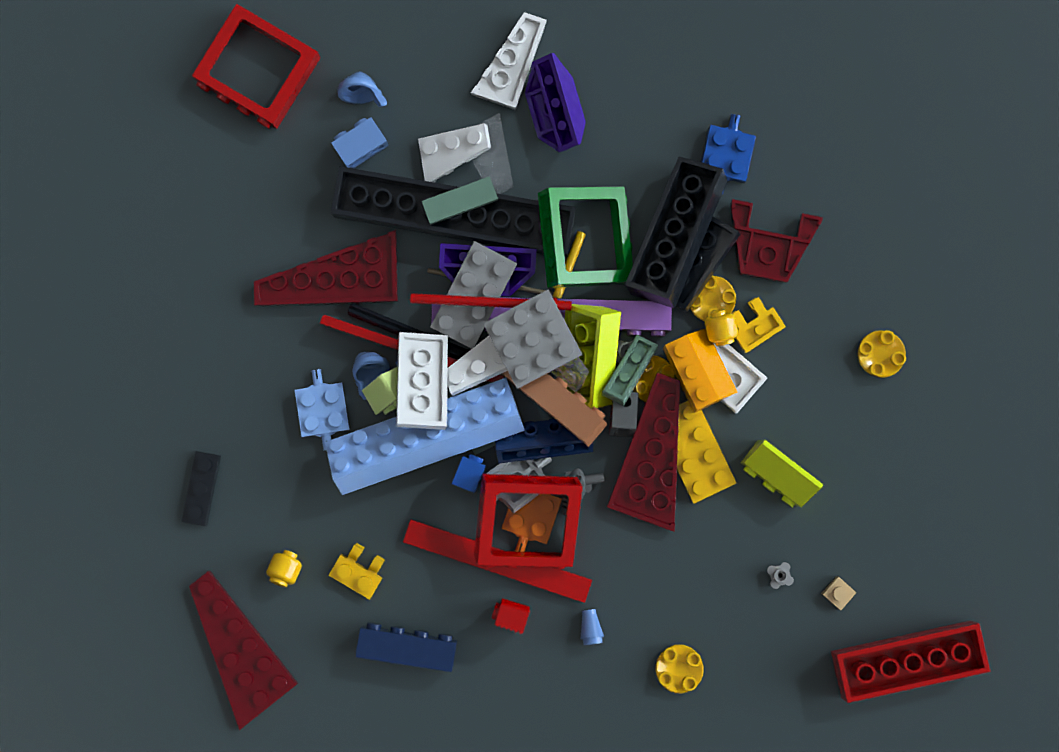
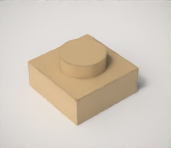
(838, 593)

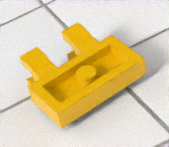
(760, 328)
(355, 575)

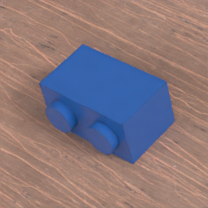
(469, 473)

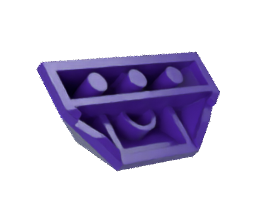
(554, 104)
(453, 256)

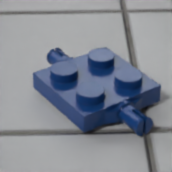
(729, 150)

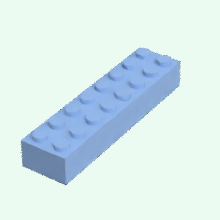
(389, 450)

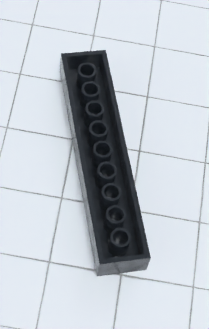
(398, 204)

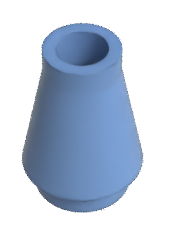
(590, 629)

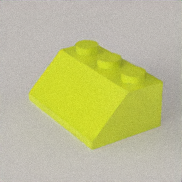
(780, 474)

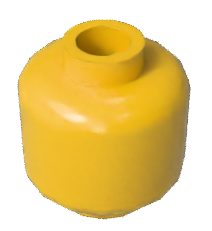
(721, 327)
(284, 568)

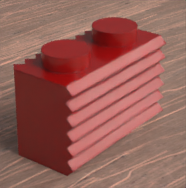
(511, 615)

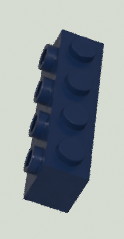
(540, 441)
(406, 648)

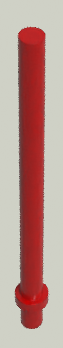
(478, 301)

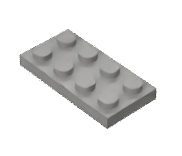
(481, 275)

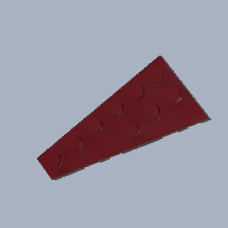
(346, 276)
(650, 467)
(245, 662)

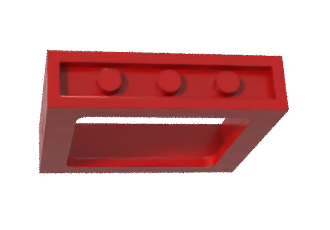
(294, 83)
(497, 483)

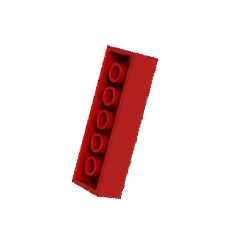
(910, 661)

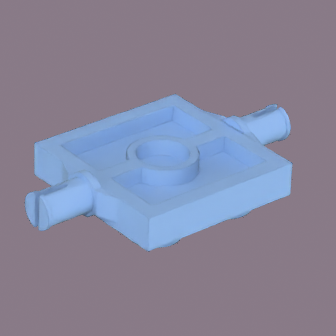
(321, 409)

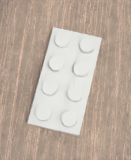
(422, 381)

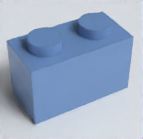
(359, 143)

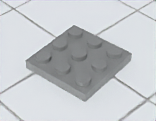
(532, 339)

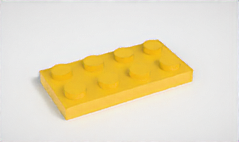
(700, 457)

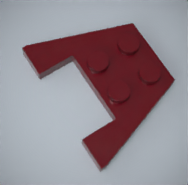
(769, 253)

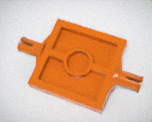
(533, 520)

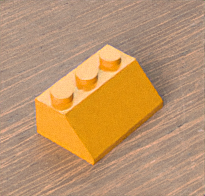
(699, 370)

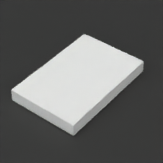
(743, 375)

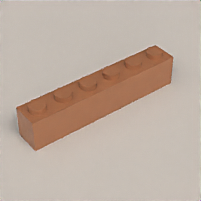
(564, 406)

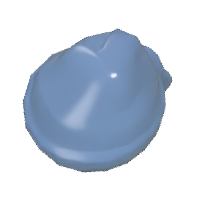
(360, 89)
(367, 368)

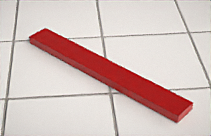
(375, 337)
(463, 549)

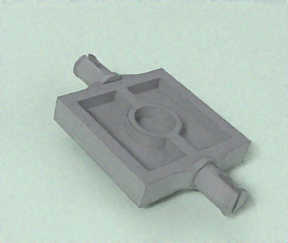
(515, 501)

